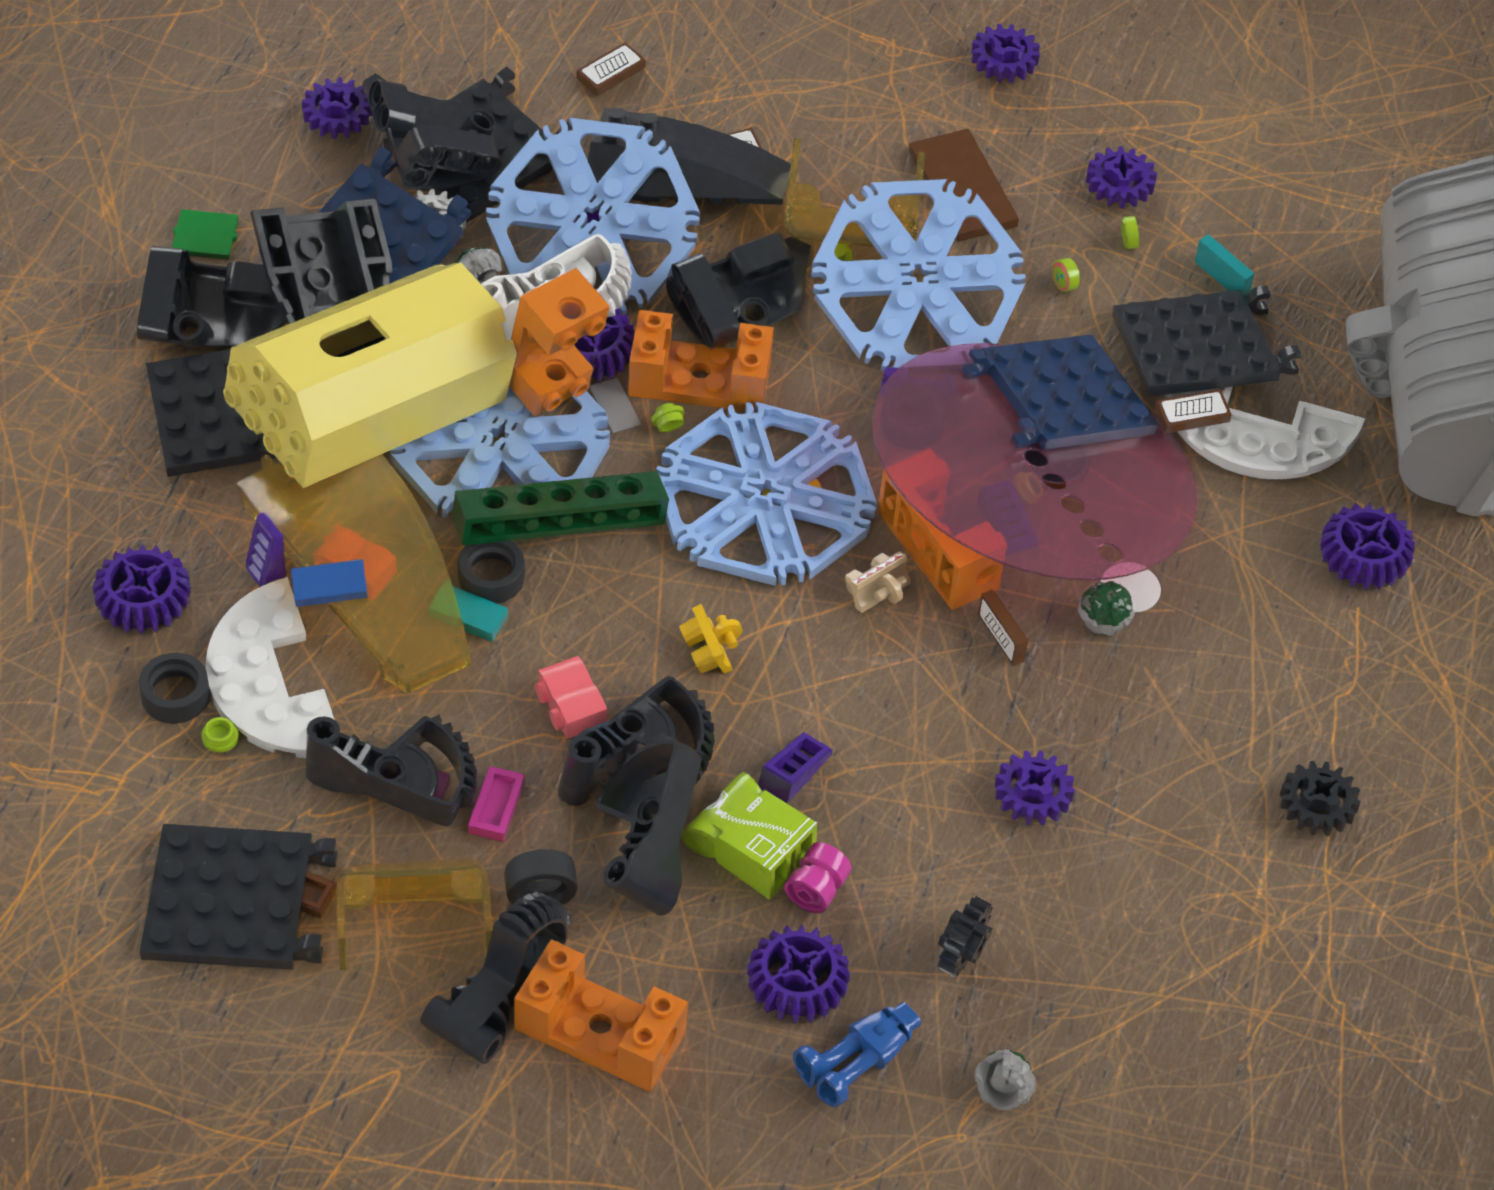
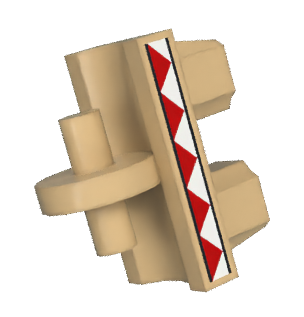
(880, 582)

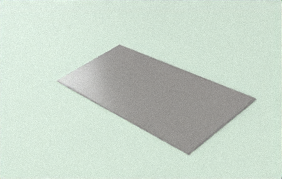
(615, 402)

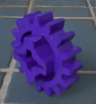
(1005, 53)
(336, 108)
(1121, 177)
(1034, 787)

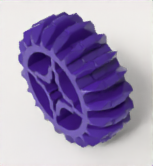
(610, 348)
(1367, 546)
(138, 599)
(802, 960)

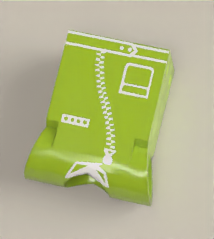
(752, 835)

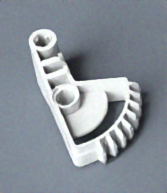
(584, 257)

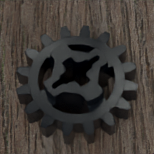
(1319, 798)
(965, 936)

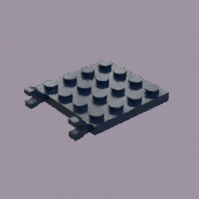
(413, 231)
(1063, 392)

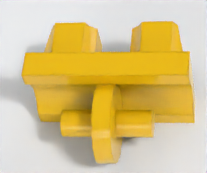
(713, 653)

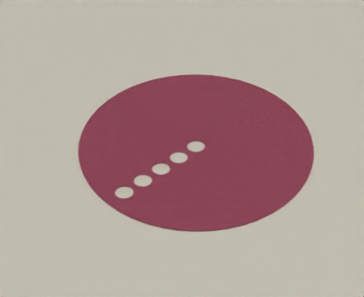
(957, 467)

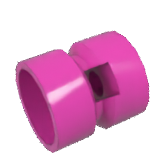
(820, 875)

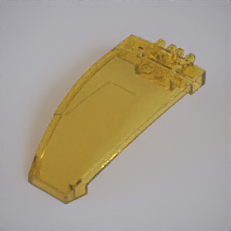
(371, 515)

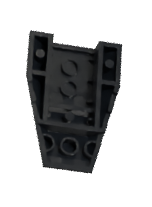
(710, 160)
(323, 257)

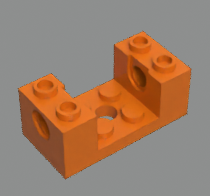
(544, 337)
(665, 367)
(949, 566)
(562, 1005)

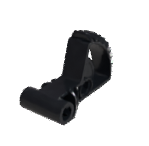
(599, 748)
(358, 767)
(656, 813)
(480, 1012)

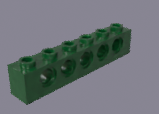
(559, 507)

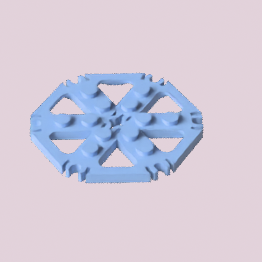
(612, 195)
(893, 278)
(514, 453)
(788, 494)

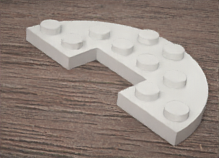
(1273, 448)
(247, 677)

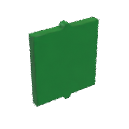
(205, 233)

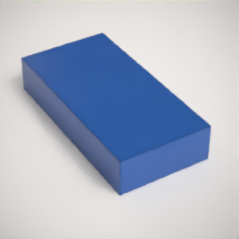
(329, 583)

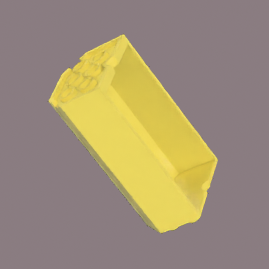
(330, 413)

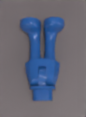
(874, 1037)

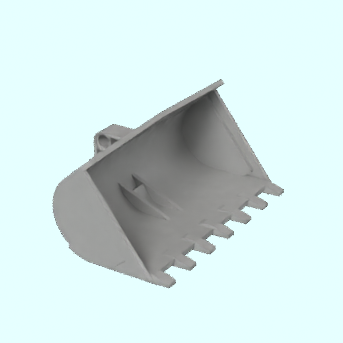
(1437, 333)

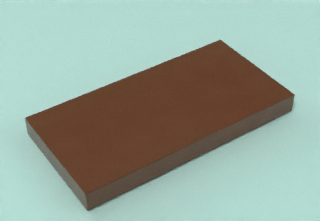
(960, 160)

